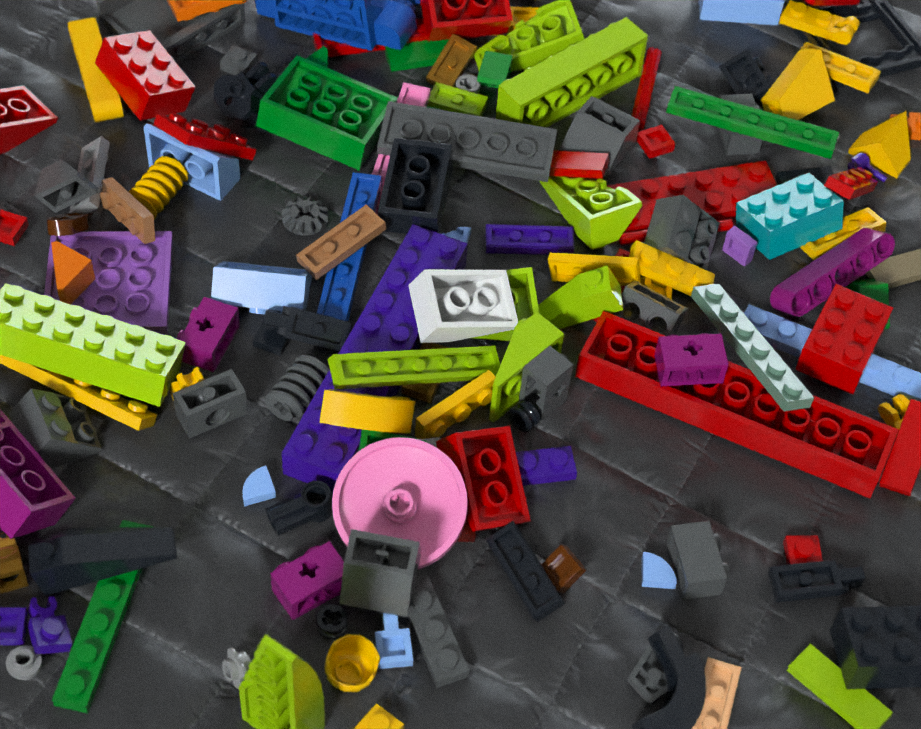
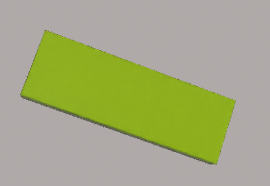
(827, 683)

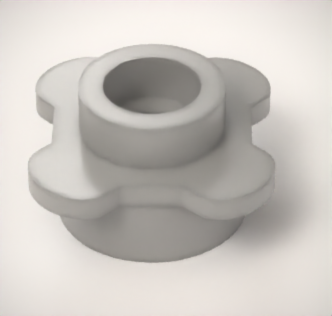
(235, 666)

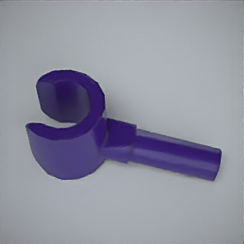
(863, 161)

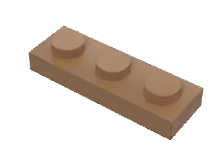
(128, 210)
(341, 242)

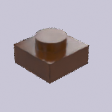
(563, 568)

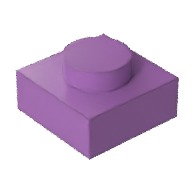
(739, 246)

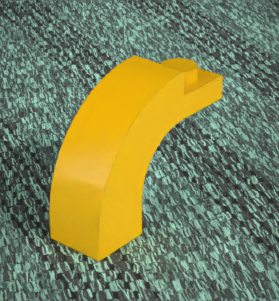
(367, 411)

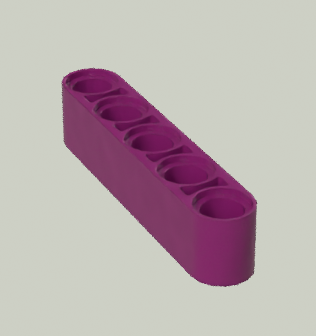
(837, 266)

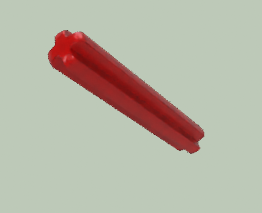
(646, 86)

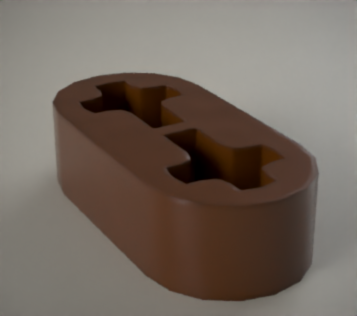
(67, 224)

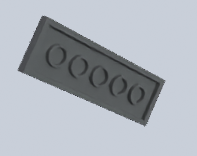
(475, 140)

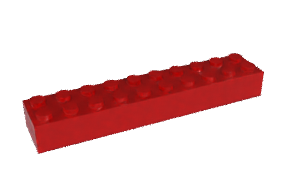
(817, 439)

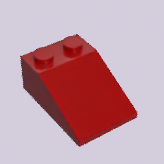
(21, 117)
(490, 476)

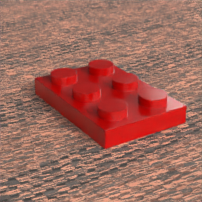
(202, 136)

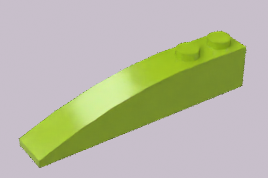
(281, 690)

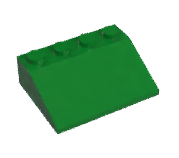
(324, 112)

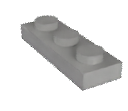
(92, 166)

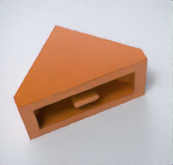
(72, 272)

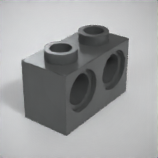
(651, 306)

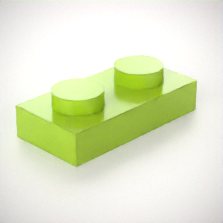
(457, 100)

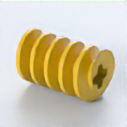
(159, 184)

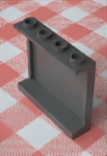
(178, 38)

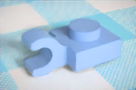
(393, 644)

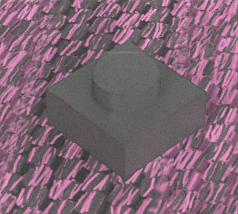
(238, 61)

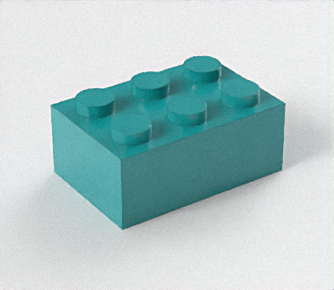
(790, 215)

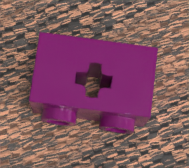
(209, 333)
(691, 359)
(308, 580)

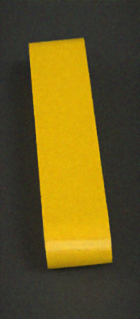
(101, 94)

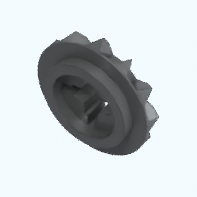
(305, 225)

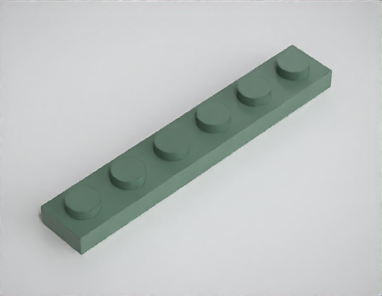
(752, 347)

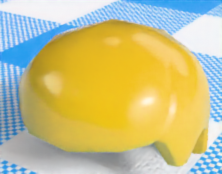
(351, 663)

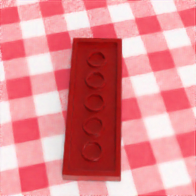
(710, 189)

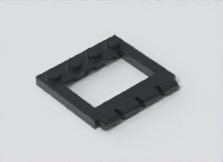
(890, 60)

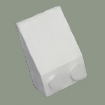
(461, 304)

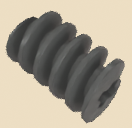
(296, 387)

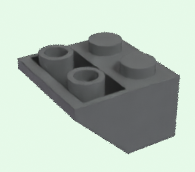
(602, 130)
(682, 230)
(55, 427)
(379, 573)

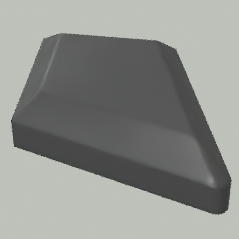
(649, 677)

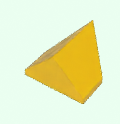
(886, 145)

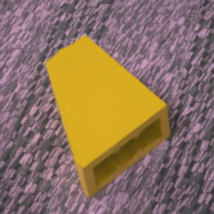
(800, 87)

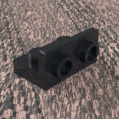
(746, 75)

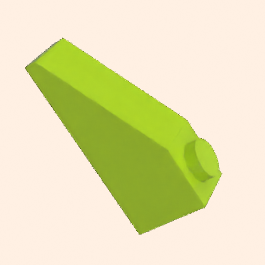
(583, 298)

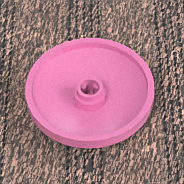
(403, 493)

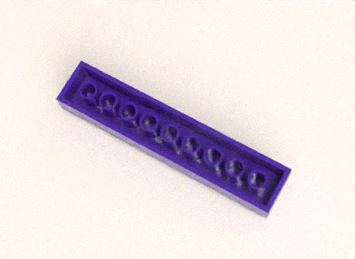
(386, 324)

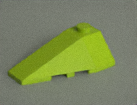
(538, 38)
(593, 208)

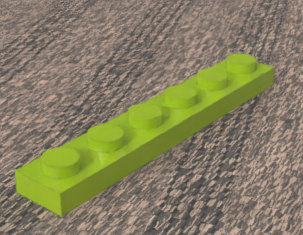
(411, 366)

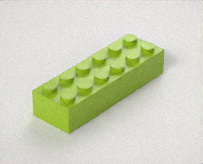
(571, 77)
(87, 345)

